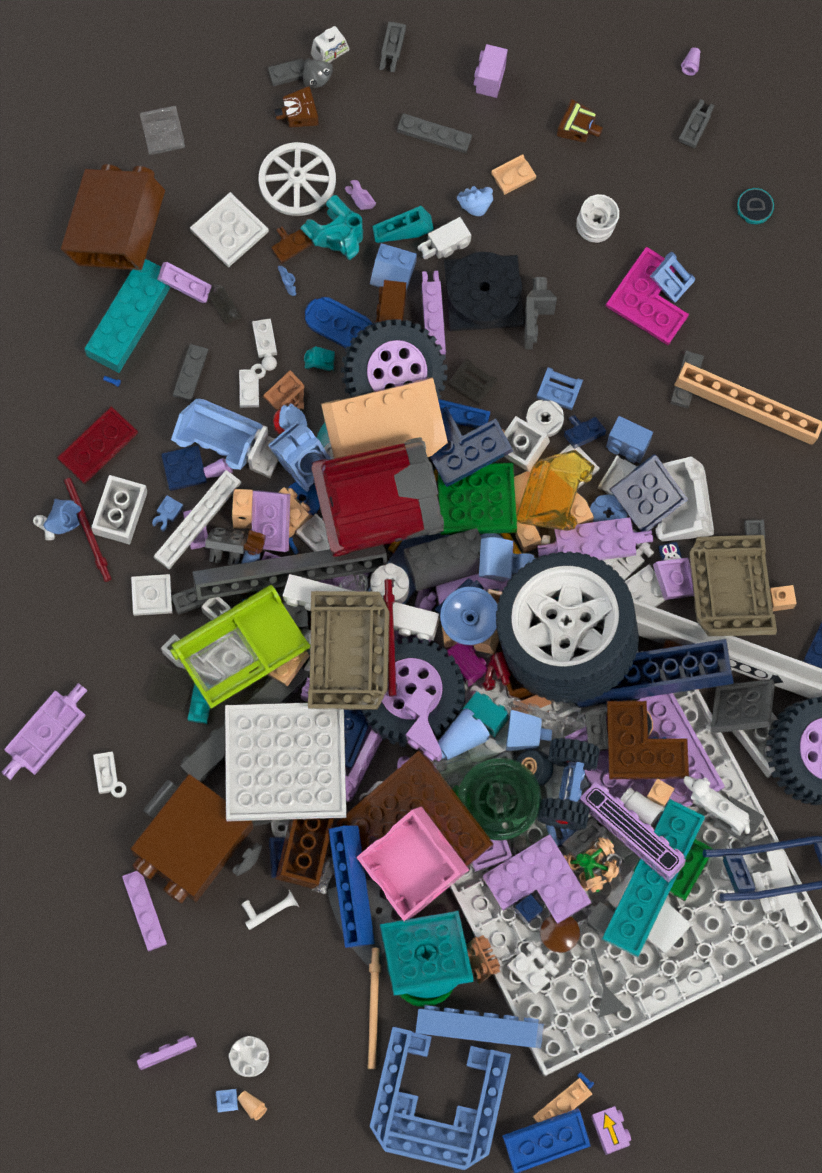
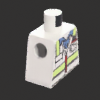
(330, 44)

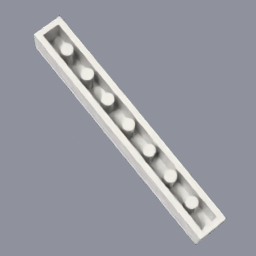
(406, 618)

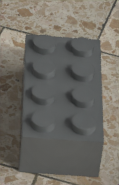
(444, 559)

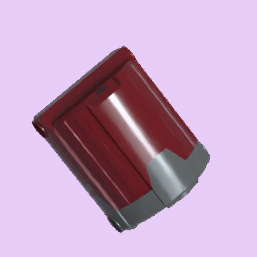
(377, 497)

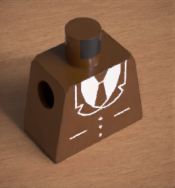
(298, 109)

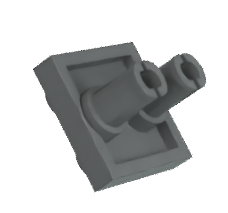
(224, 540)

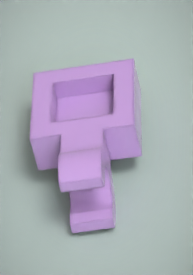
(360, 196)

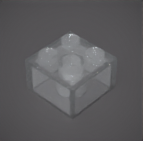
(162, 130)

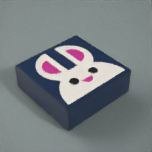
(669, 551)

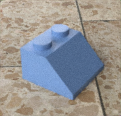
(392, 265)

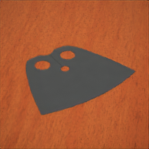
(375, 901)

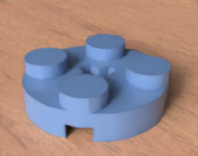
(606, 502)

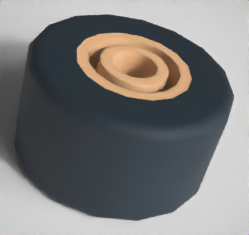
(538, 764)

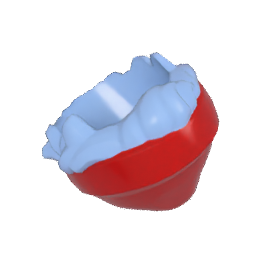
(286, 417)

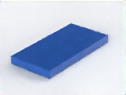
(546, 1140)

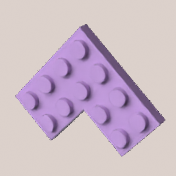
(539, 869)

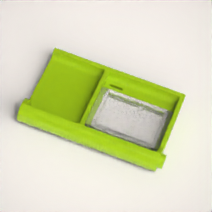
(238, 642)

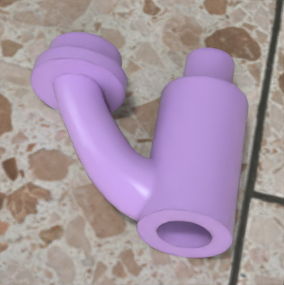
(426, 602)

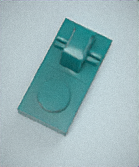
(199, 708)

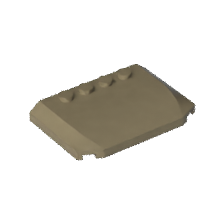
(732, 586)
(348, 650)

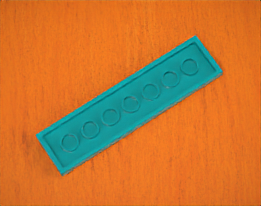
(647, 888)

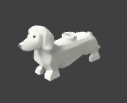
(717, 805)

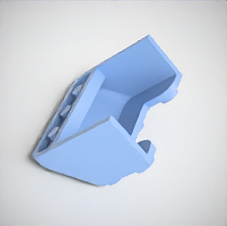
(216, 429)

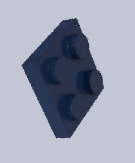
(184, 468)

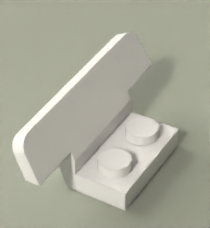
(777, 878)

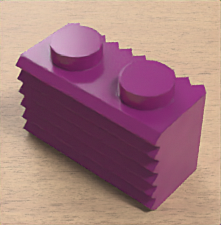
(470, 665)

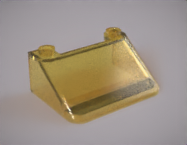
(553, 491)

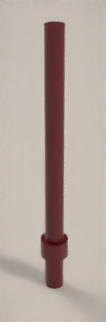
(100, 561)
(389, 600)

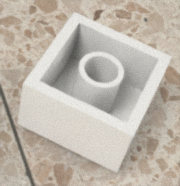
(526, 443)

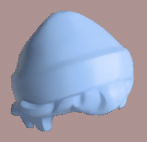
(476, 200)

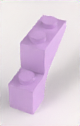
(421, 734)

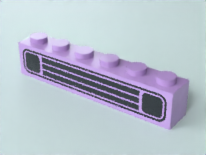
(632, 832)

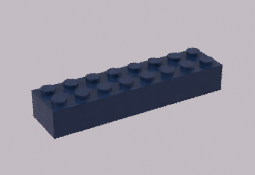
(672, 672)

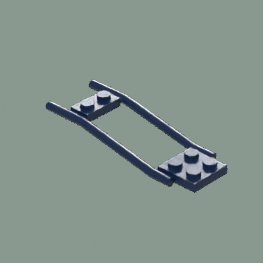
(740, 875)

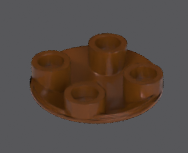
(560, 936)

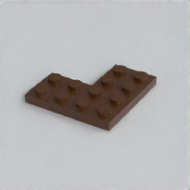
(636, 756)

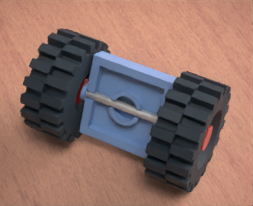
(575, 758)

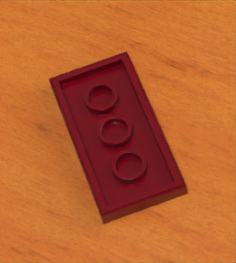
(97, 445)

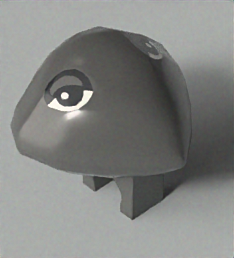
(316, 73)

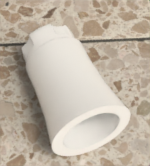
(645, 808)

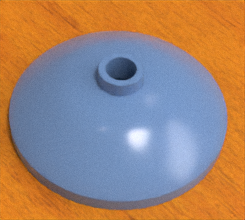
(462, 604)

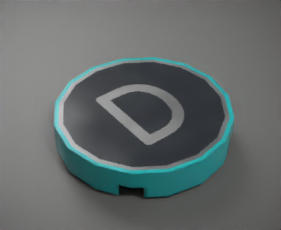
(755, 206)

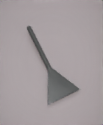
(609, 1002)

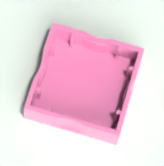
(412, 863)

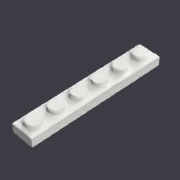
(197, 519)

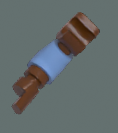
(253, 548)

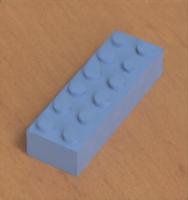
(479, 1028)

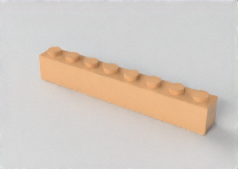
(749, 403)

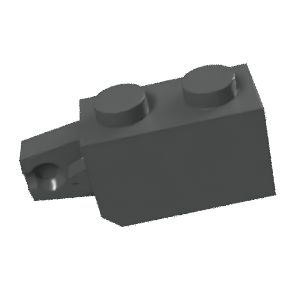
(598, 916)

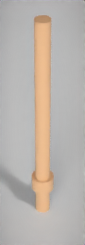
(374, 969)

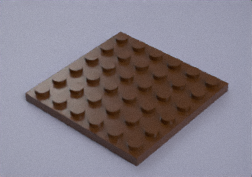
(416, 786)

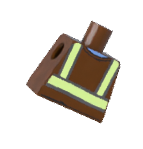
(578, 123)

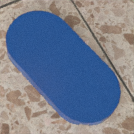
(334, 320)

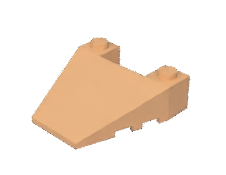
(527, 534)

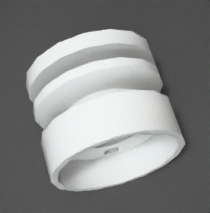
(597, 209)

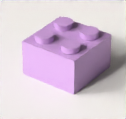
(490, 70)

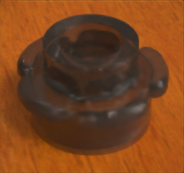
(518, 844)

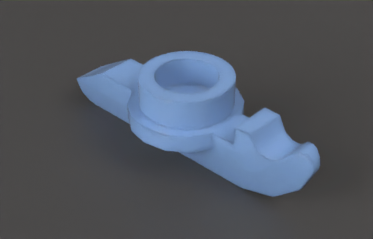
(288, 280)

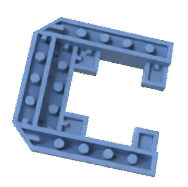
(429, 1140)

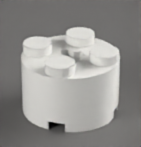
(399, 581)

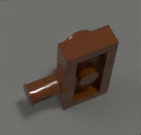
(290, 244)

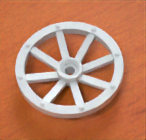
(297, 182)

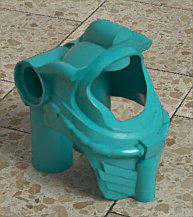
(341, 234)

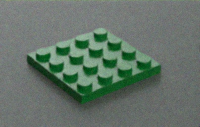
(480, 501)

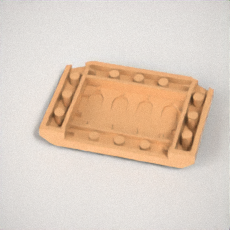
(386, 419)

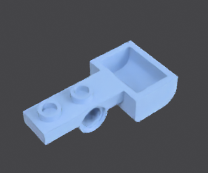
(498, 559)

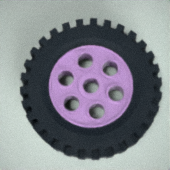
(391, 336)
(443, 678)
(791, 750)

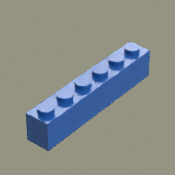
(351, 886)

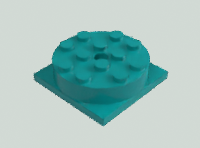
(430, 937)

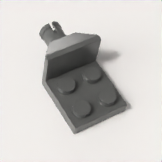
(538, 302)

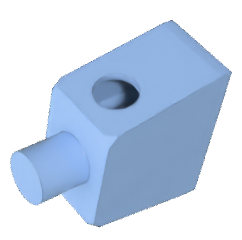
(525, 732)

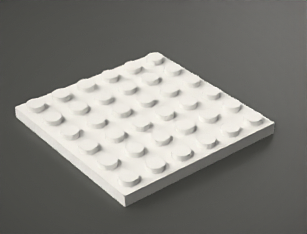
(284, 762)

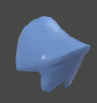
(62, 517)

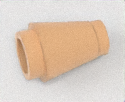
(252, 1105)

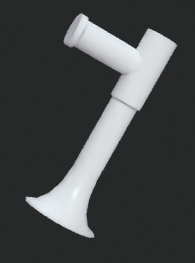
(257, 919)

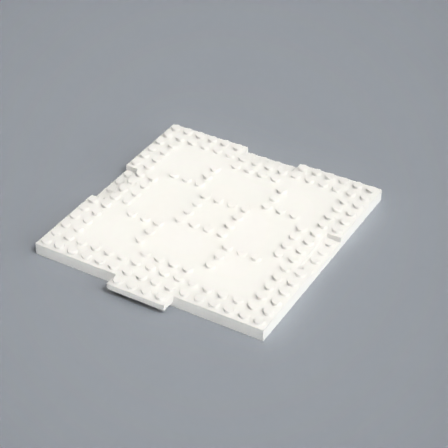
(717, 949)

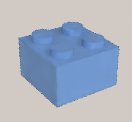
(629, 440)

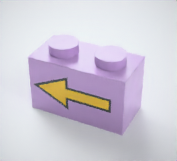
(611, 1130)

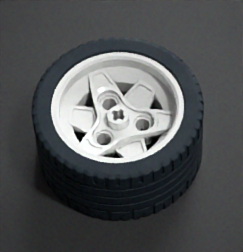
(570, 578)

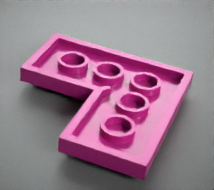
(640, 303)

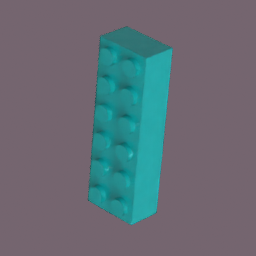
(127, 317)

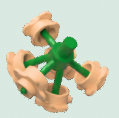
(593, 859)

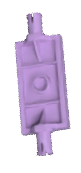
(598, 539)
(44, 732)

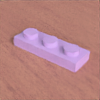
(184, 282)
(166, 1052)

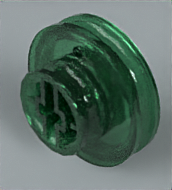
(485, 777)

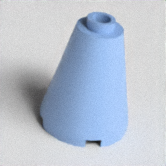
(462, 735)

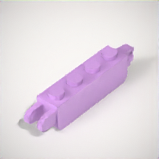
(433, 308)

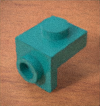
(319, 358)

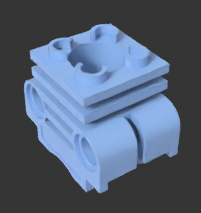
(296, 451)

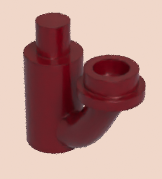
(501, 669)

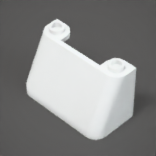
(694, 516)

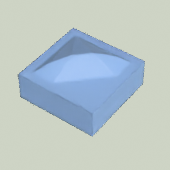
(227, 1100)

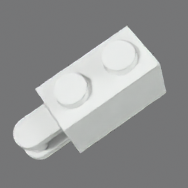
(446, 240)

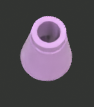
(691, 62)
(217, 469)

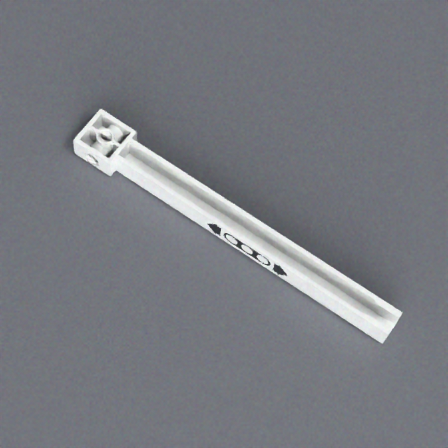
(744, 656)

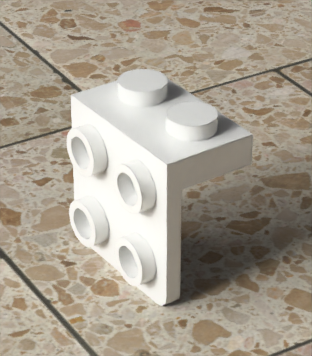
(260, 456)

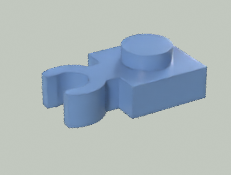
(168, 510)

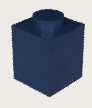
(528, 909)

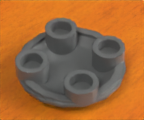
(250, 858)

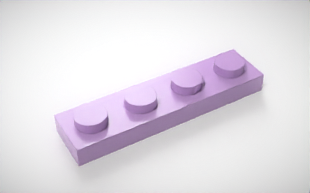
(144, 910)

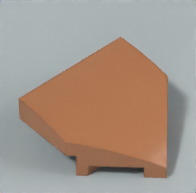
(286, 392)

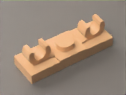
(565, 1102)

